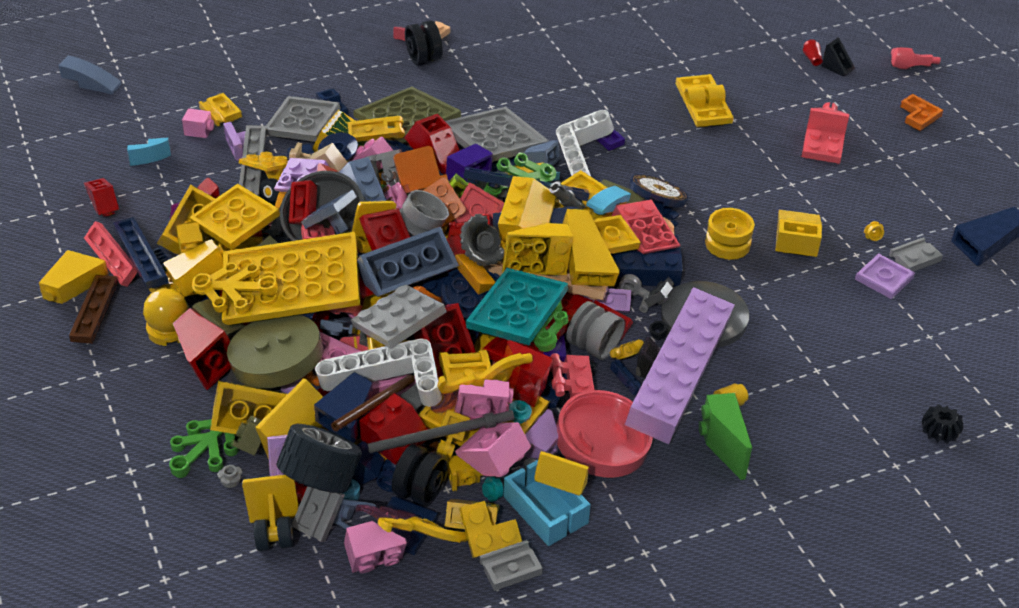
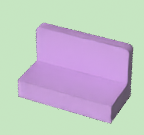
(234, 140)

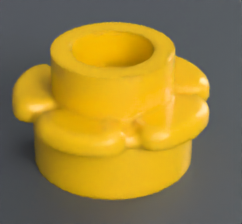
(877, 234)

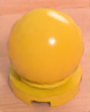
(160, 312)

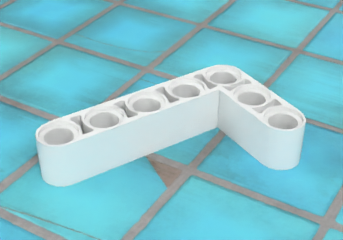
(579, 132)
(385, 363)

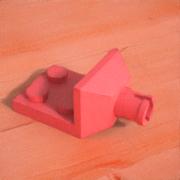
(825, 134)

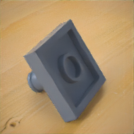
(331, 212)

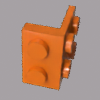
(417, 169)
(446, 193)

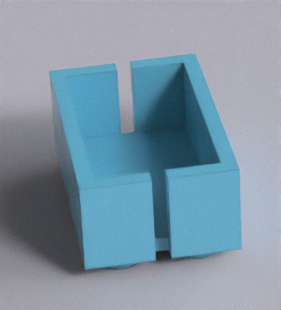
(545, 508)

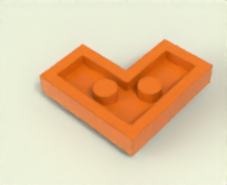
(921, 112)

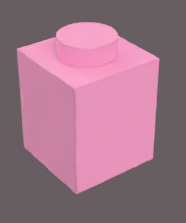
(197, 123)

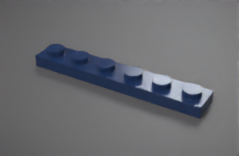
(496, 179)
(141, 253)

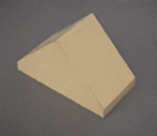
(331, 155)

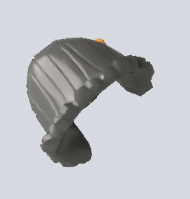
(481, 241)

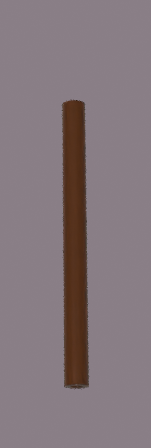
(372, 403)

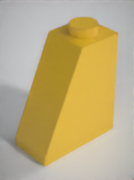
(200, 259)
(71, 276)

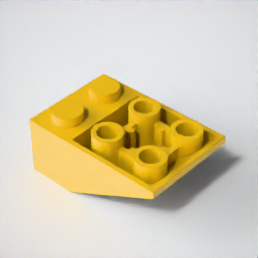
(798, 233)
(539, 249)

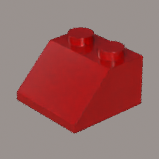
(530, 378)
(389, 420)

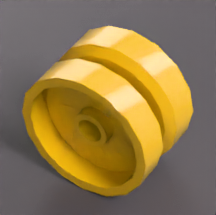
(729, 233)

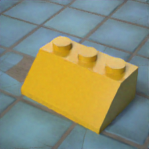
(191, 203)
(525, 206)
(238, 402)
(293, 409)

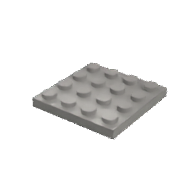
(496, 131)

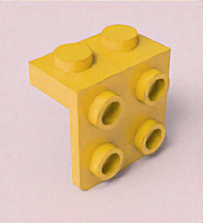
(367, 208)

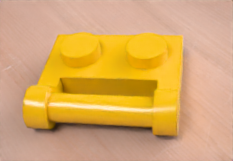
(453, 372)

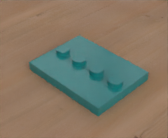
(517, 306)

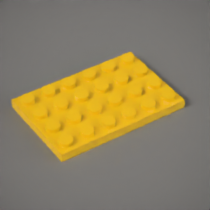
(309, 275)

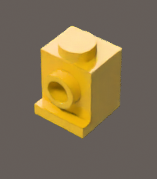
(461, 473)

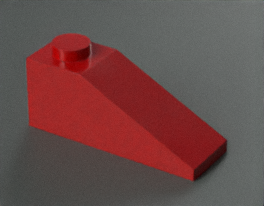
(102, 196)

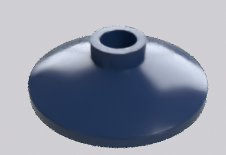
(343, 142)

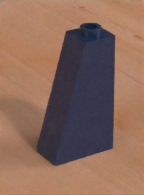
(987, 235)

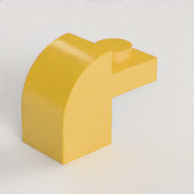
(188, 236)

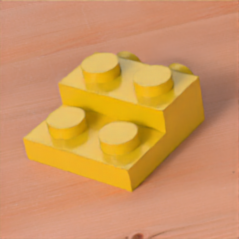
(617, 234)

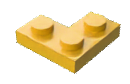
(484, 536)

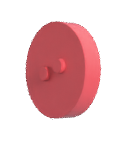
(596, 435)

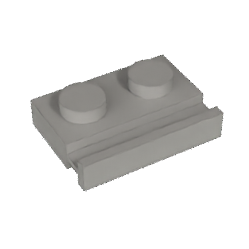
(916, 254)
(317, 513)
(510, 565)

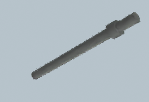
(487, 420)

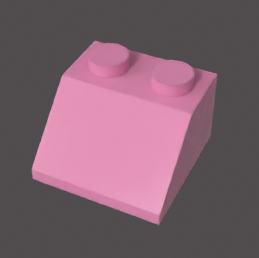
(495, 449)

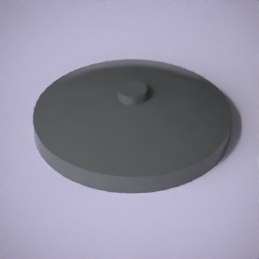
(739, 317)

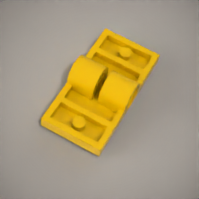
(704, 100)

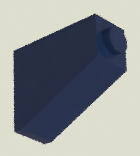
(341, 400)

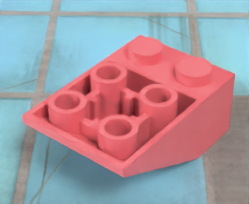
(648, 226)

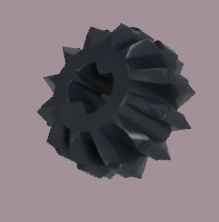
(942, 423)

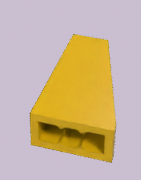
(589, 256)

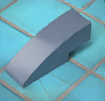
(88, 75)

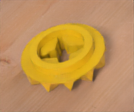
(626, 350)

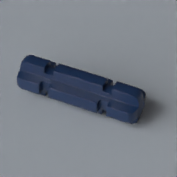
(626, 376)

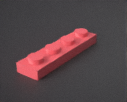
(110, 251)

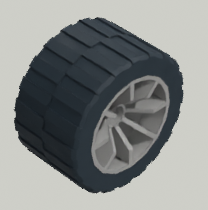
(319, 458)

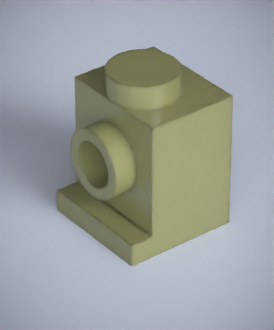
(248, 436)

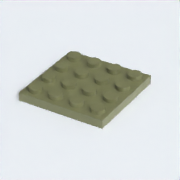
(410, 105)

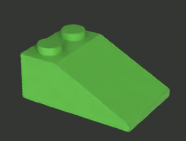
(726, 432)

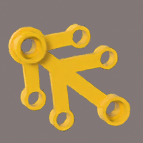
(207, 284)

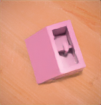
(371, 546)

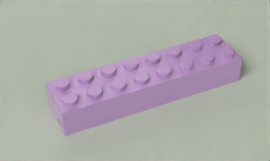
(679, 366)

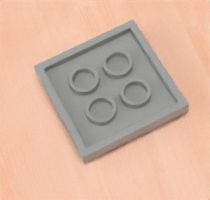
(301, 118)
(398, 316)

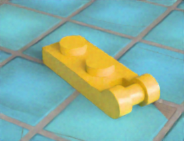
(375, 128)

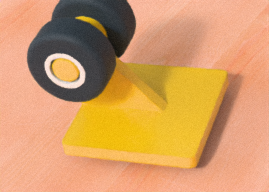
(273, 168)
(273, 501)

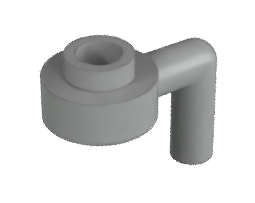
(633, 283)

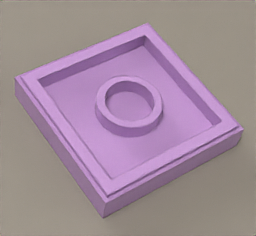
(884, 276)

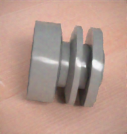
(423, 212)
(595, 330)

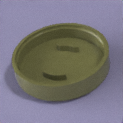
(275, 351)

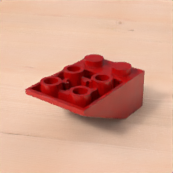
(435, 133)

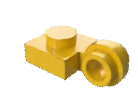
(447, 447)

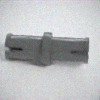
(565, 196)

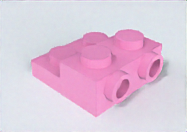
(476, 400)

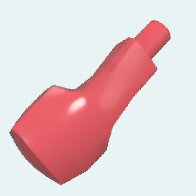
(905, 58)

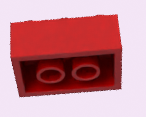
(447, 335)

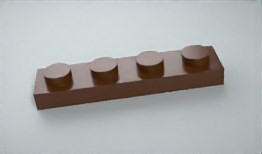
(93, 309)

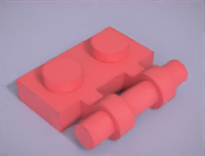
(578, 374)

